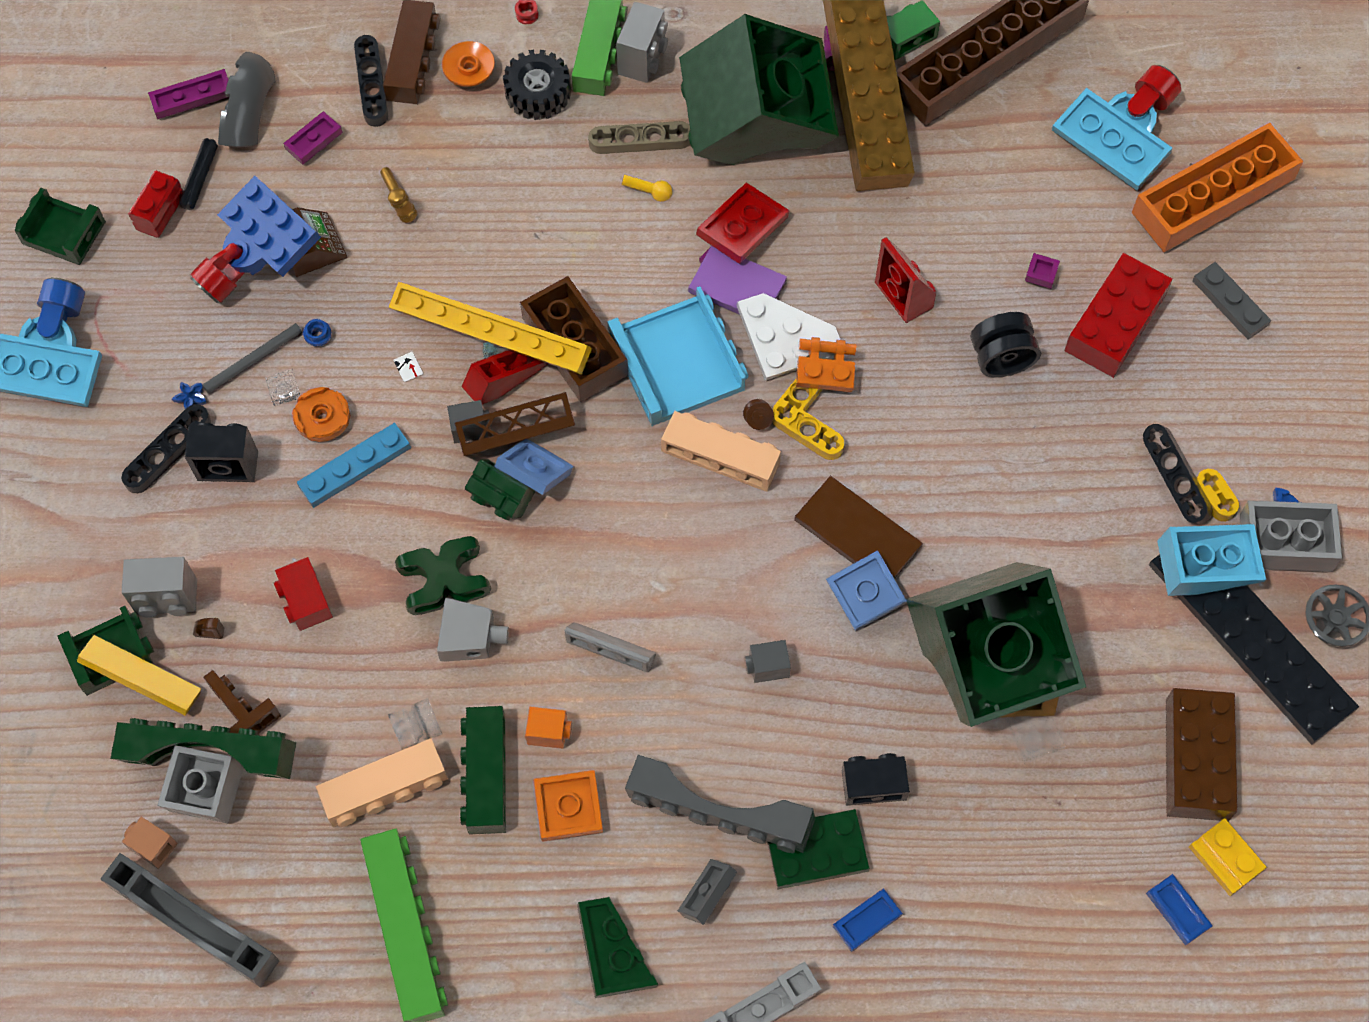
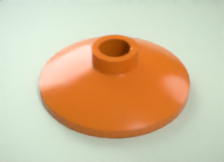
(465, 56)

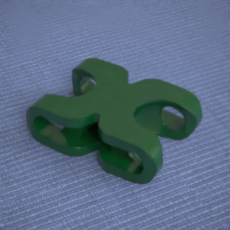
(442, 575)

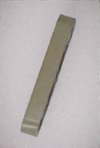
(640, 141)

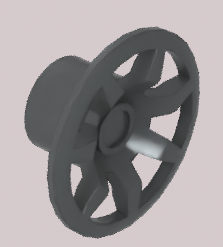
(1337, 618)

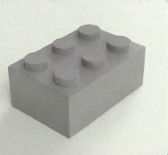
(1295, 534)

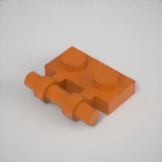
(826, 373)

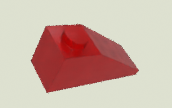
(498, 375)

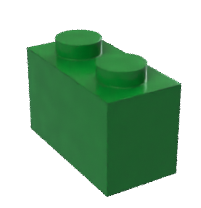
(912, 28)

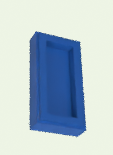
(1179, 909)
(867, 920)

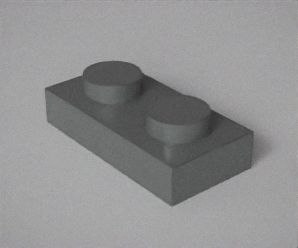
(707, 891)

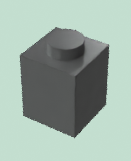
(465, 411)
(768, 661)

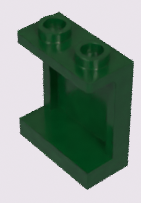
(59, 227)
(119, 631)

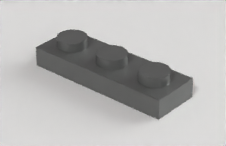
(1231, 300)

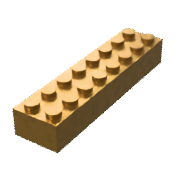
(869, 94)

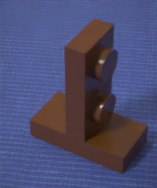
(247, 718)

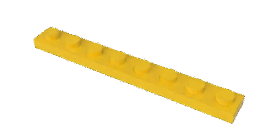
(490, 328)

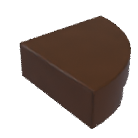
(208, 628)

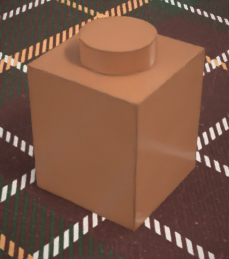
(149, 842)

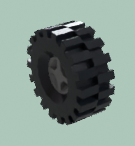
(537, 72)

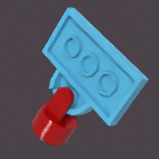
(1121, 130)

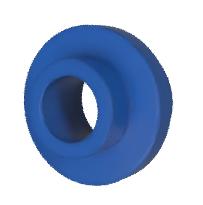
(314, 326)

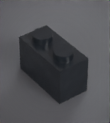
(875, 779)

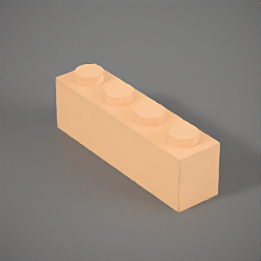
(721, 450)
(382, 783)

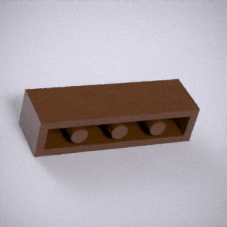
(410, 52)

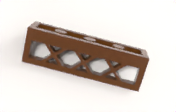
(518, 434)

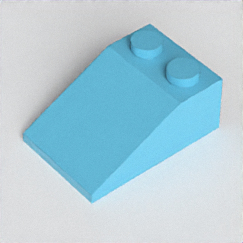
(1210, 558)

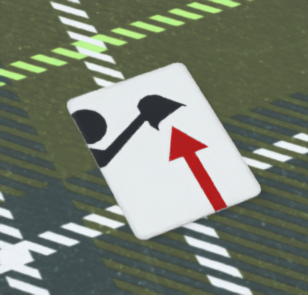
(408, 366)

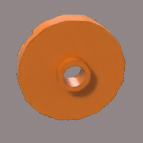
(318, 402)

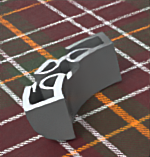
(246, 96)

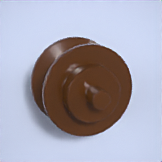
(758, 414)

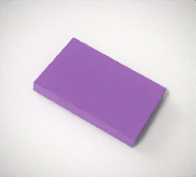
(732, 282)

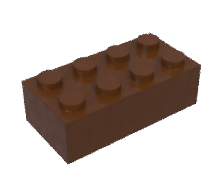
(567, 314)
(1201, 754)

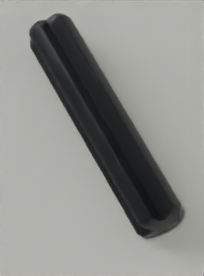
(198, 174)

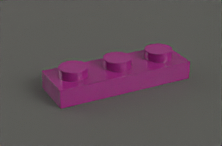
(189, 94)

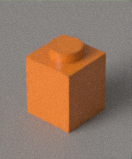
(547, 727)

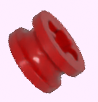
(527, 17)

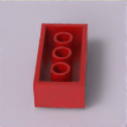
(1118, 315)

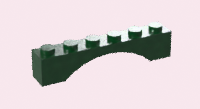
(149, 744)

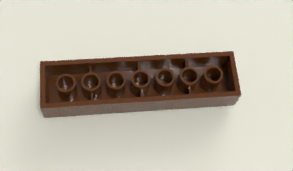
(982, 52)

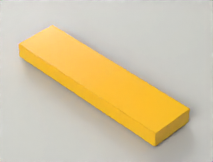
(139, 675)

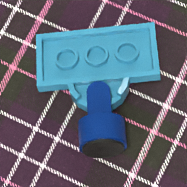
(45, 354)

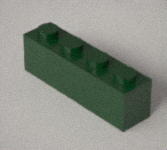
(485, 770)

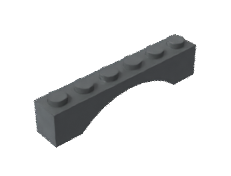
(777, 823)
(190, 920)

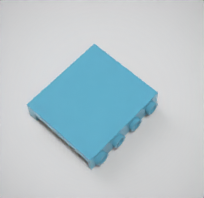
(679, 358)

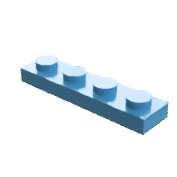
(353, 465)

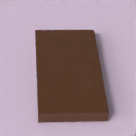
(856, 527)

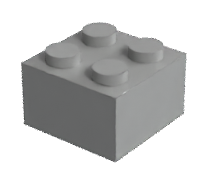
(641, 42)
(159, 586)
(201, 784)

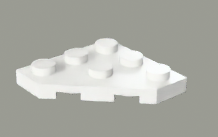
(776, 331)

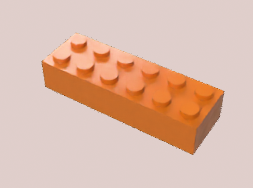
(1216, 187)

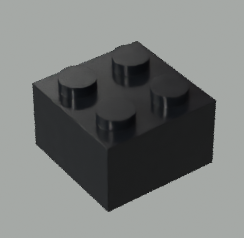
(221, 453)

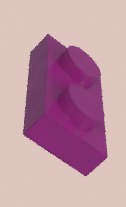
(313, 137)

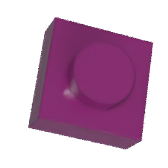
(1042, 270)

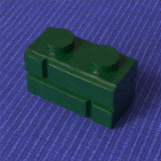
(499, 490)

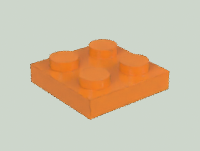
(568, 805)

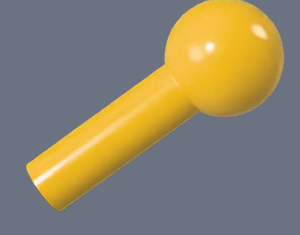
(659, 190)

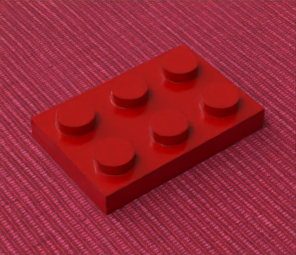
(742, 222)

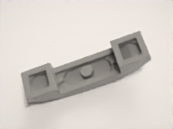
(775, 999)

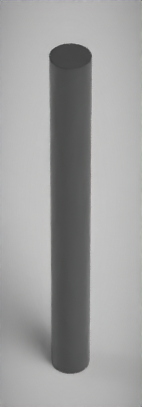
(251, 358)

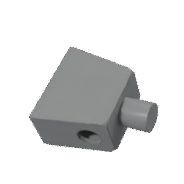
(468, 632)

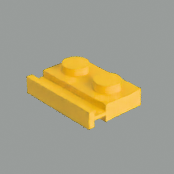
(1227, 857)

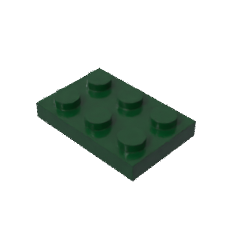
(831, 852)

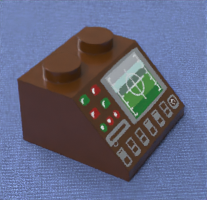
(326, 249)

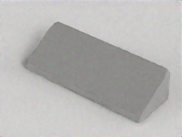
(609, 646)

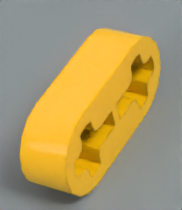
(1218, 494)

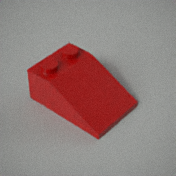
(903, 283)

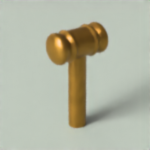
(398, 198)

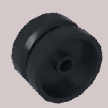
(1005, 344)

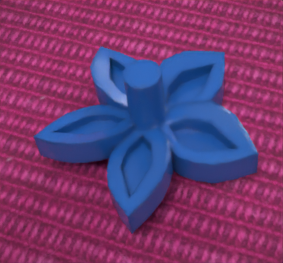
(190, 395)

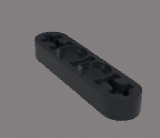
(370, 80)
(162, 445)
(1180, 471)

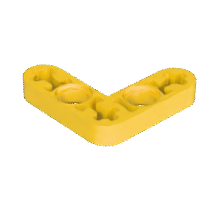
(799, 418)

